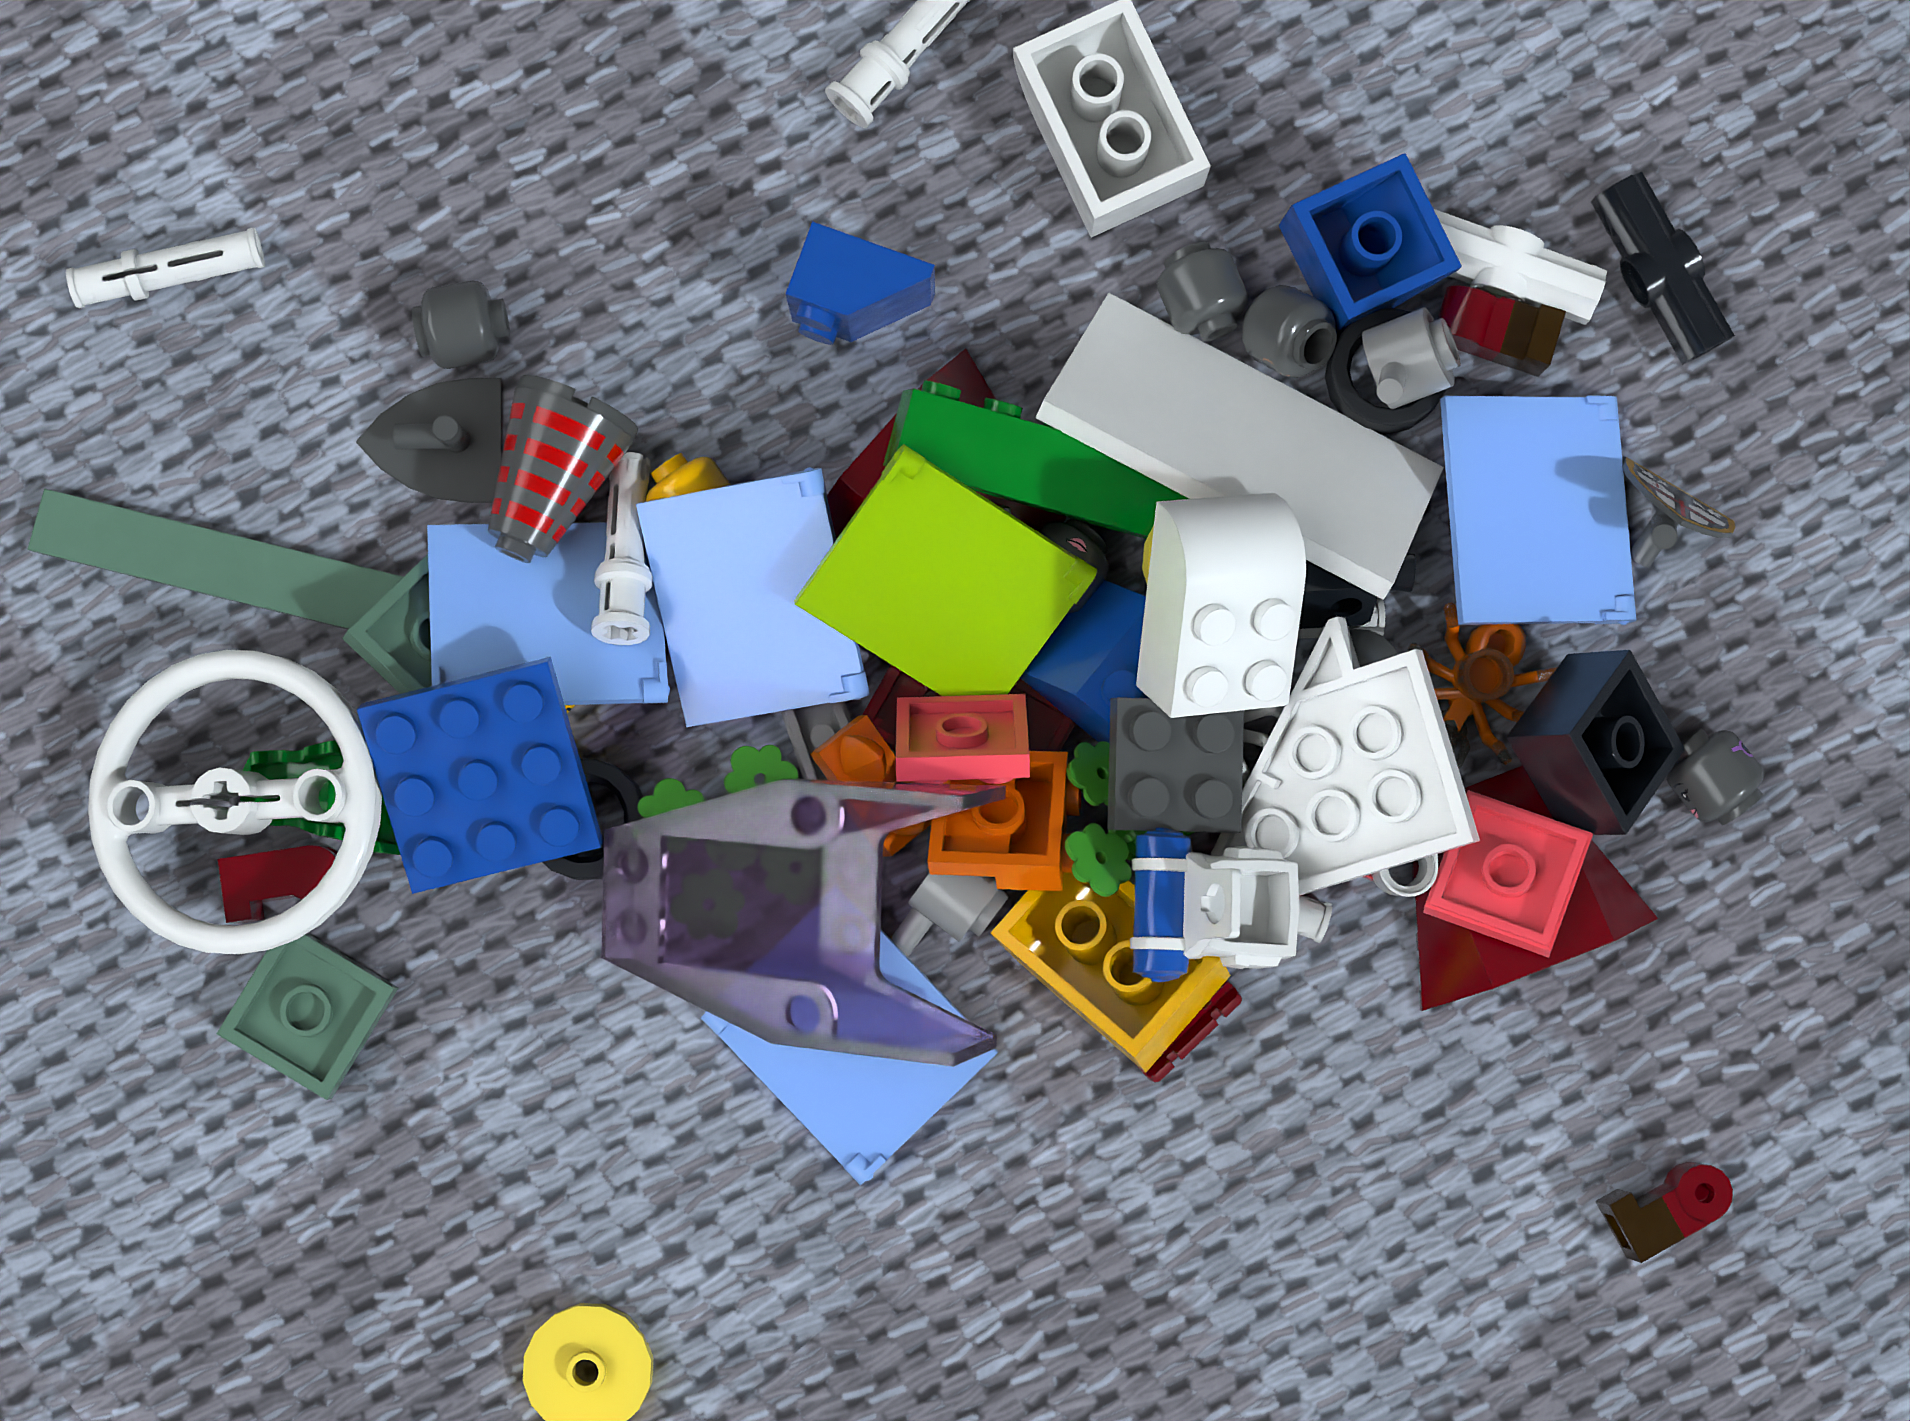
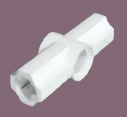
(1520, 268)

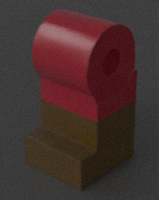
(1502, 328)
(1669, 1213)

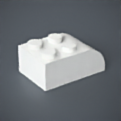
(1110, 116)
(1222, 604)

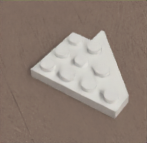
(1355, 770)

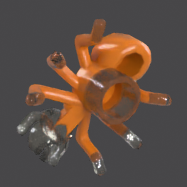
(1480, 677)

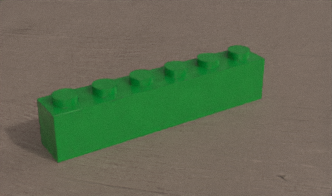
(1024, 460)

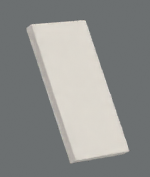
(1233, 431)

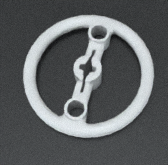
(115, 799)

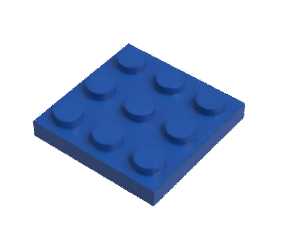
(480, 775)

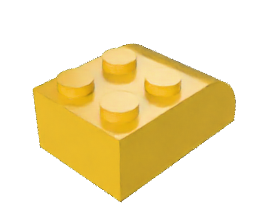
(1084, 956)

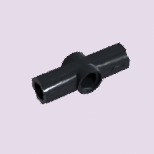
(1662, 267)

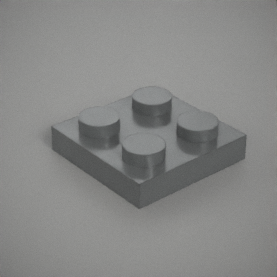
(1174, 769)

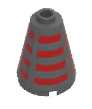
(552, 464)

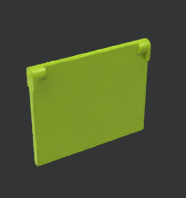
(944, 582)

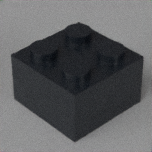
(1596, 742)

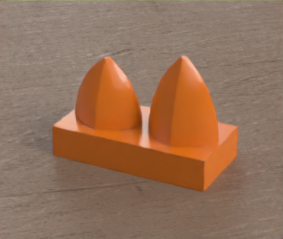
(863, 755)

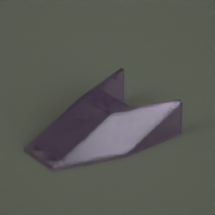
(775, 914)

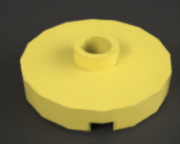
(595, 1335)

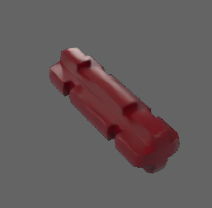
(1221, 1003)

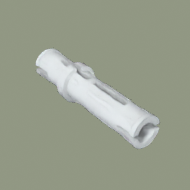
(95, 281)

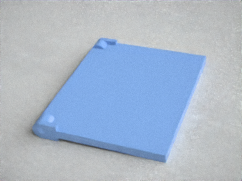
(1537, 510)
(726, 594)
(512, 612)
(855, 1102)

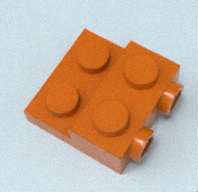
(1015, 837)

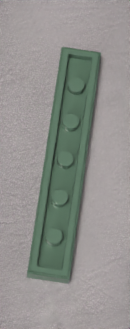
(206, 560)

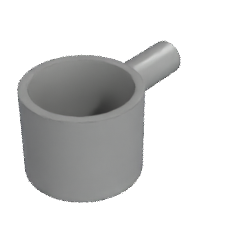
(1411, 357)
(953, 905)

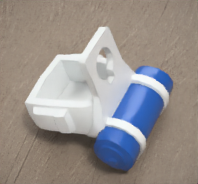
(1210, 906)

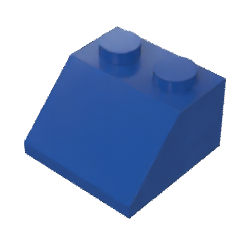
(1369, 241)
(854, 286)
(1092, 659)

